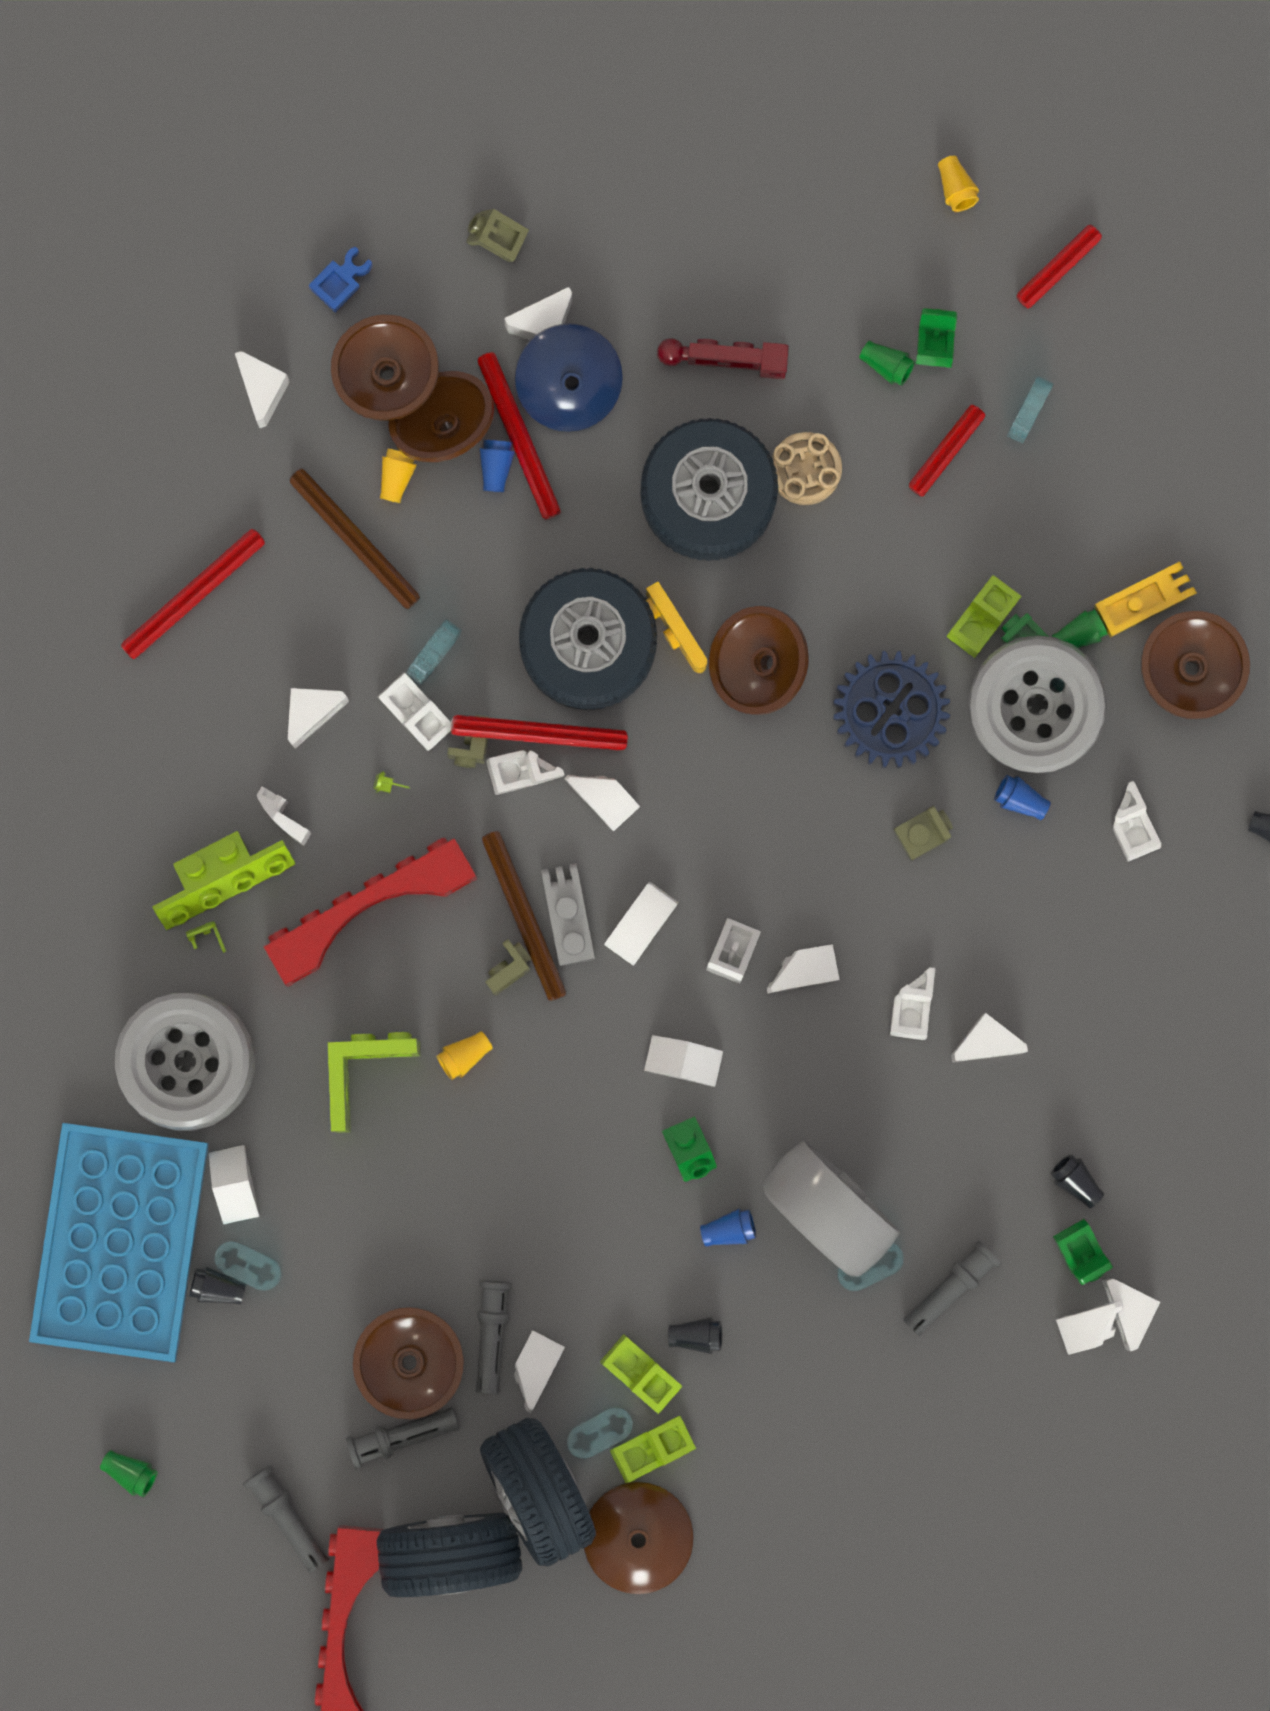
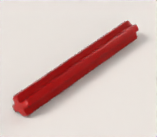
(518, 435)
(193, 593)
(539, 732)

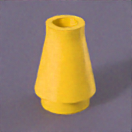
(957, 185)
(396, 474)
(463, 1055)

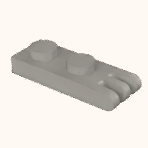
(568, 916)

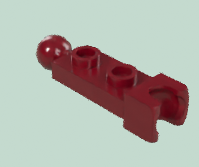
(769, 360)

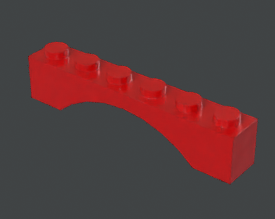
(304, 948)
(353, 1566)

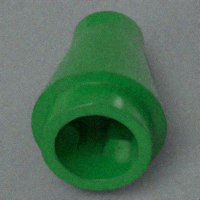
(888, 362)
(1083, 630)
(130, 1473)

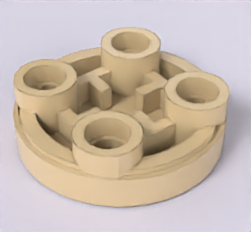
(807, 468)

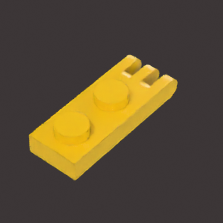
(1143, 600)
(677, 632)

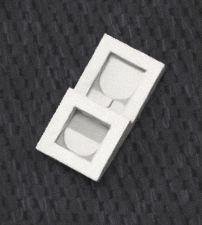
(415, 711)
(641, 923)

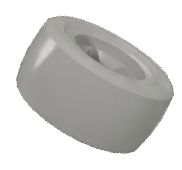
(1025, 748)
(142, 1079)
(829, 1209)

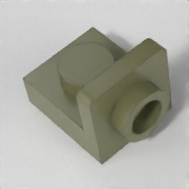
(496, 234)
(470, 757)
(924, 832)
(504, 974)

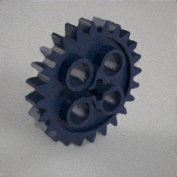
(916, 728)

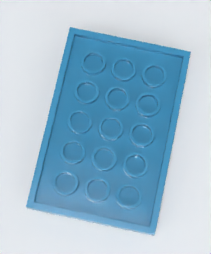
(119, 1242)

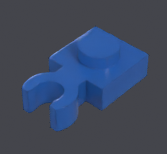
(337, 283)

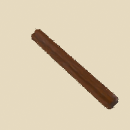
(354, 538)
(524, 915)

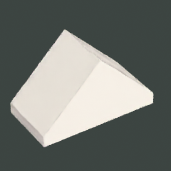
(540, 315)
(263, 384)
(310, 711)
(733, 950)
(988, 1040)
(683, 1060)
(233, 1184)
(1135, 1314)

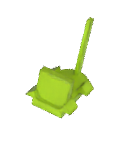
(384, 783)
(206, 930)

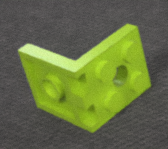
(360, 1047)

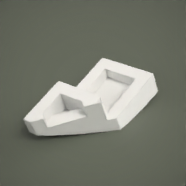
(519, 771)
(605, 798)
(274, 806)
(1134, 827)
(806, 968)
(912, 1008)
(1088, 1328)
(536, 1367)

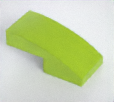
(983, 616)
(641, 1373)
(652, 1449)

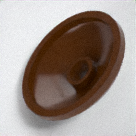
(378, 346)
(448, 422)
(1212, 647)
(741, 657)
(380, 1366)
(647, 1511)

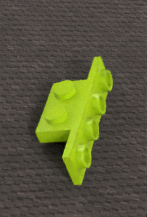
(219, 874)

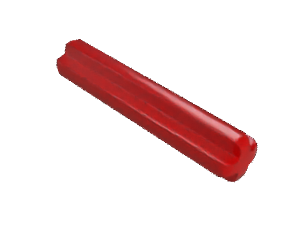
(1059, 266)
(947, 450)

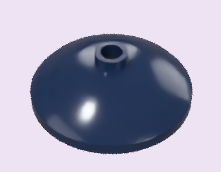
(554, 357)

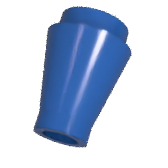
(495, 464)
(1021, 798)
(731, 1228)

